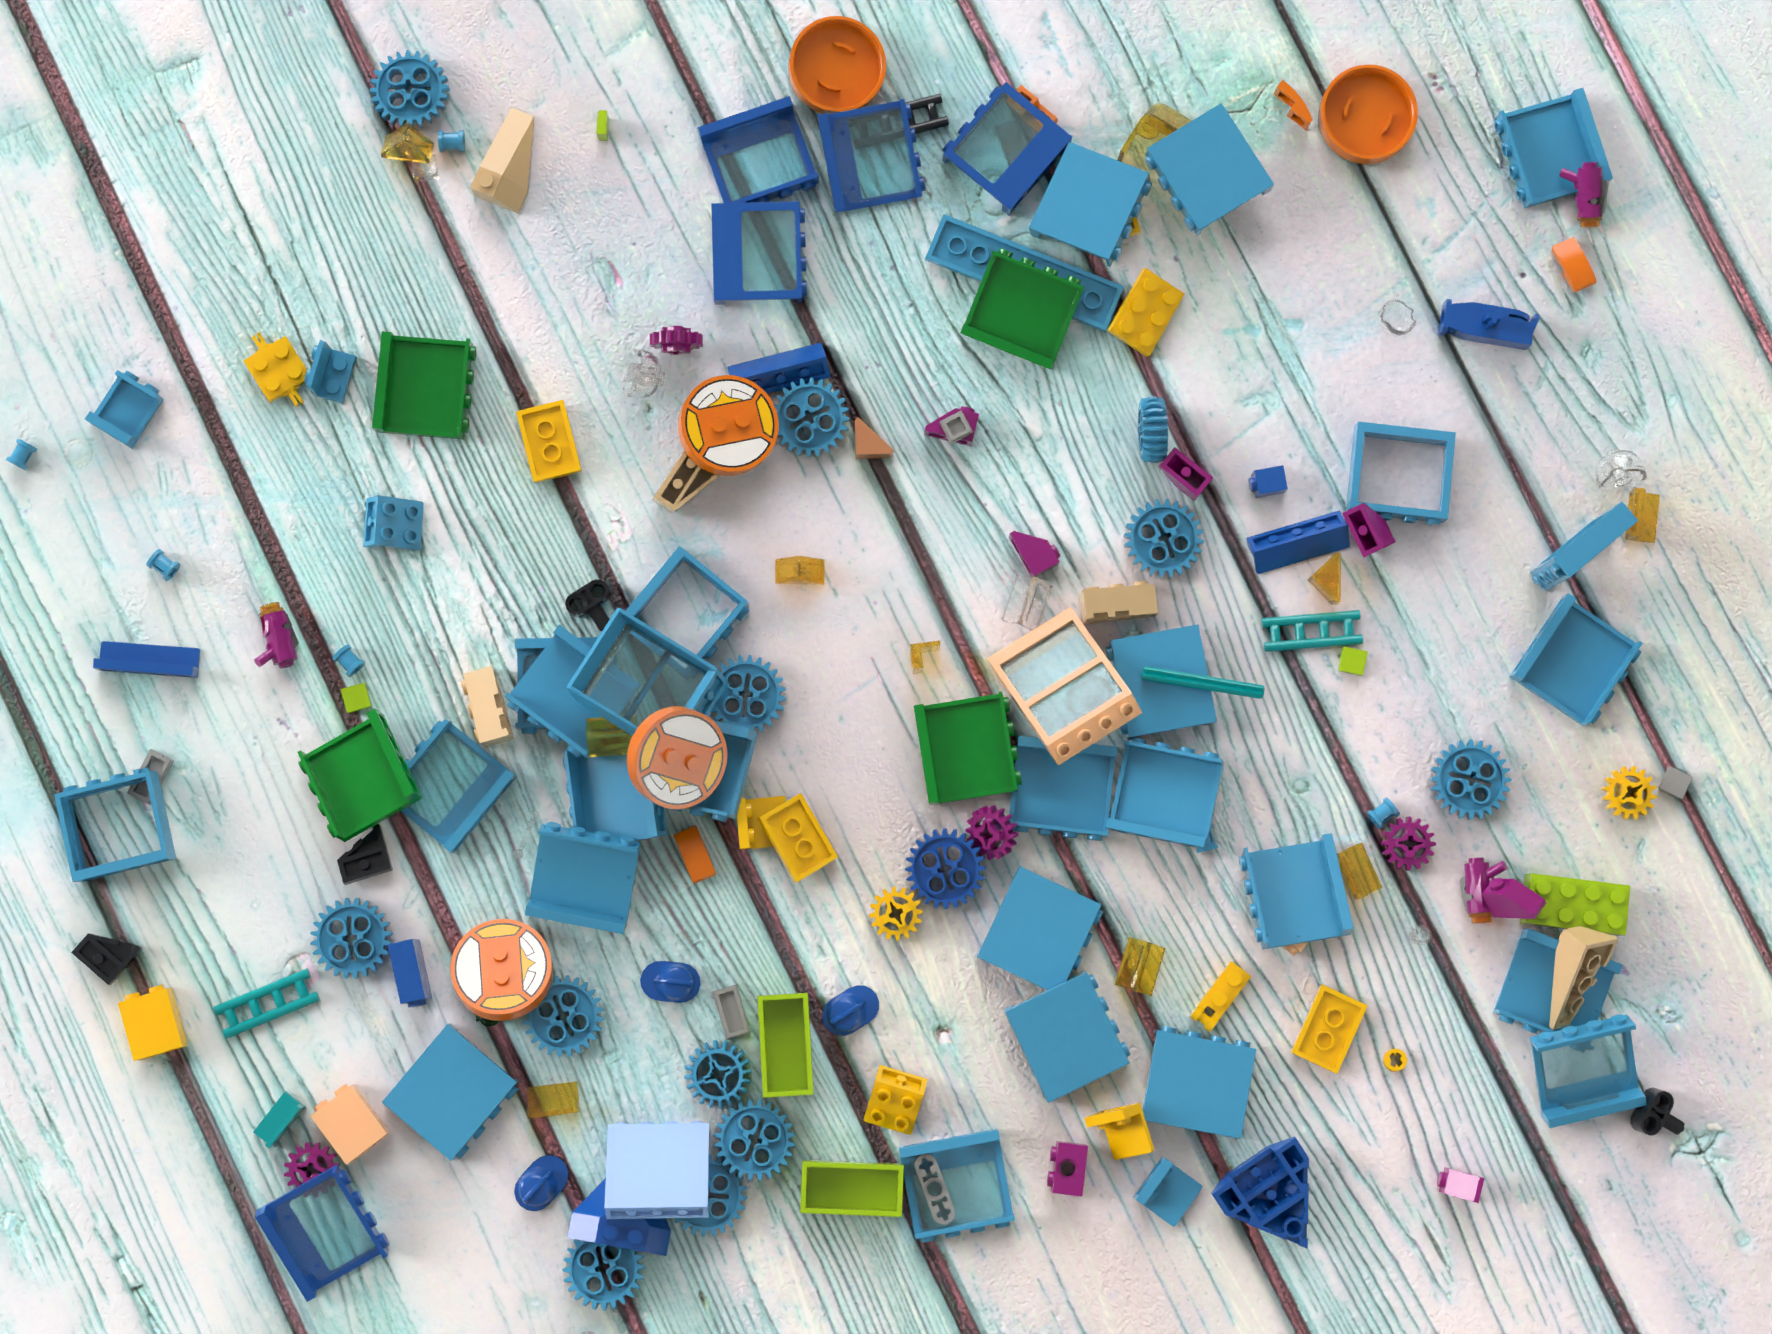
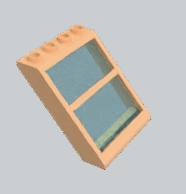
(1064, 686)

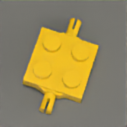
(277, 369)

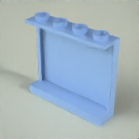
(657, 1170)

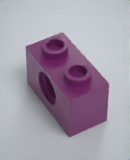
(1074, 1182)

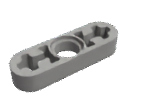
(947, 1204)

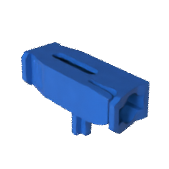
(1488, 324)

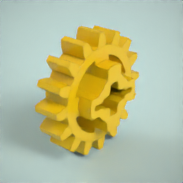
(1635, 801)
(910, 906)

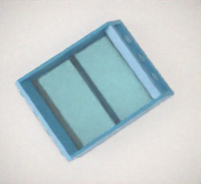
(641, 671)

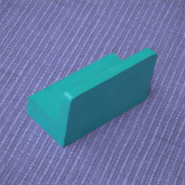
(279, 1119)

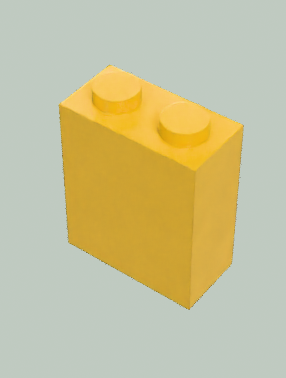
(152, 1023)

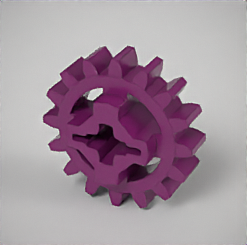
(676, 340)
(992, 831)
(1408, 833)
(314, 1158)

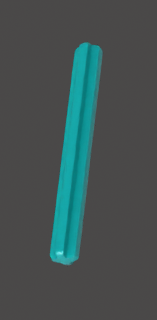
(1203, 682)

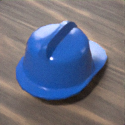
(670, 981)
(850, 1010)
(541, 1183)

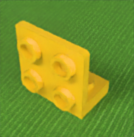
(749, 828)
(895, 1100)
(1124, 1129)

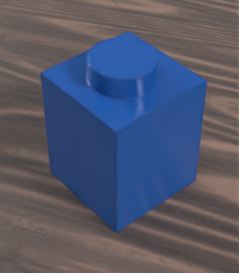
(1268, 481)

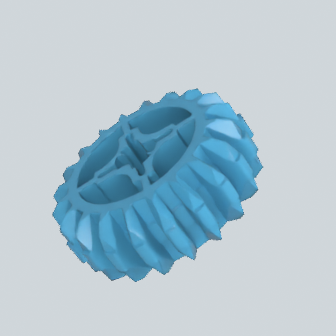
(1152, 429)
(738, 1065)

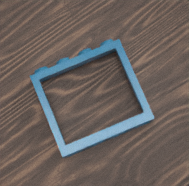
(1406, 434)
(1583, 546)
(663, 576)
(71, 834)

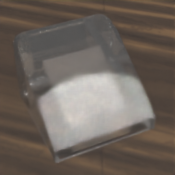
(425, 171)

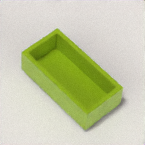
(1580, 903)
(785, 1045)
(852, 1188)

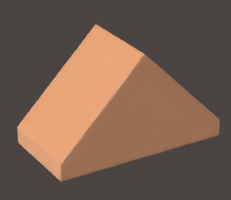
(869, 444)

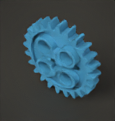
(409, 68)
(820, 437)
(1143, 547)
(768, 697)
(1465, 801)
(328, 941)
(585, 1005)
(733, 1131)
(731, 1204)
(582, 1276)

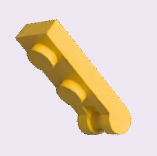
(1220, 995)

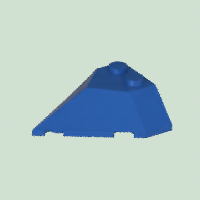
(1270, 1191)
(590, 1225)

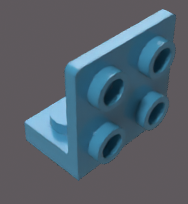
(329, 373)
(393, 523)
(1168, 1191)

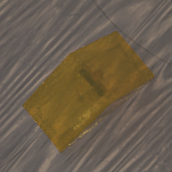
(407, 145)
(799, 570)
(1328, 579)

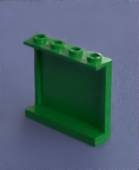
(1023, 308)
(423, 386)
(967, 748)
(360, 778)

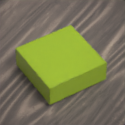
(602, 125)
(1352, 661)
(356, 698)

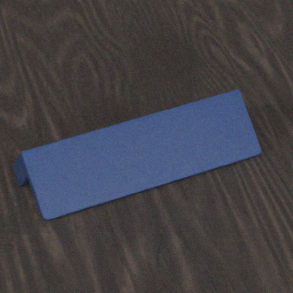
(781, 369)
(1299, 542)
(148, 659)

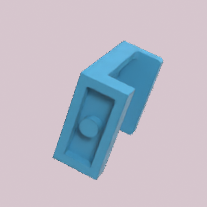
(126, 409)

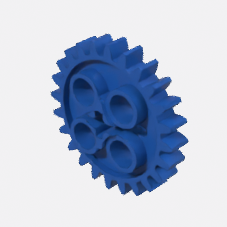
(967, 862)

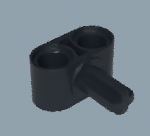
(592, 605)
(1658, 1115)

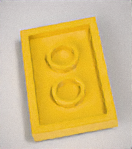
(1145, 312)
(548, 441)
(797, 837)
(1329, 1029)

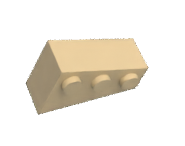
(682, 483)
(1118, 602)
(487, 707)

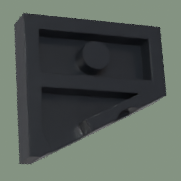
(366, 858)
(106, 956)

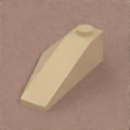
(506, 166)
(1576, 963)

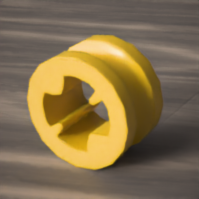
(1402, 1059)

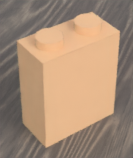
(349, 1123)

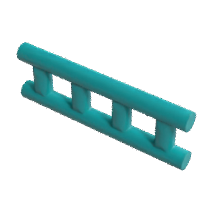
(1324, 640)
(261, 1018)

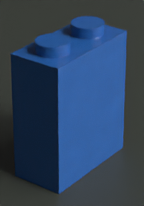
(410, 972)

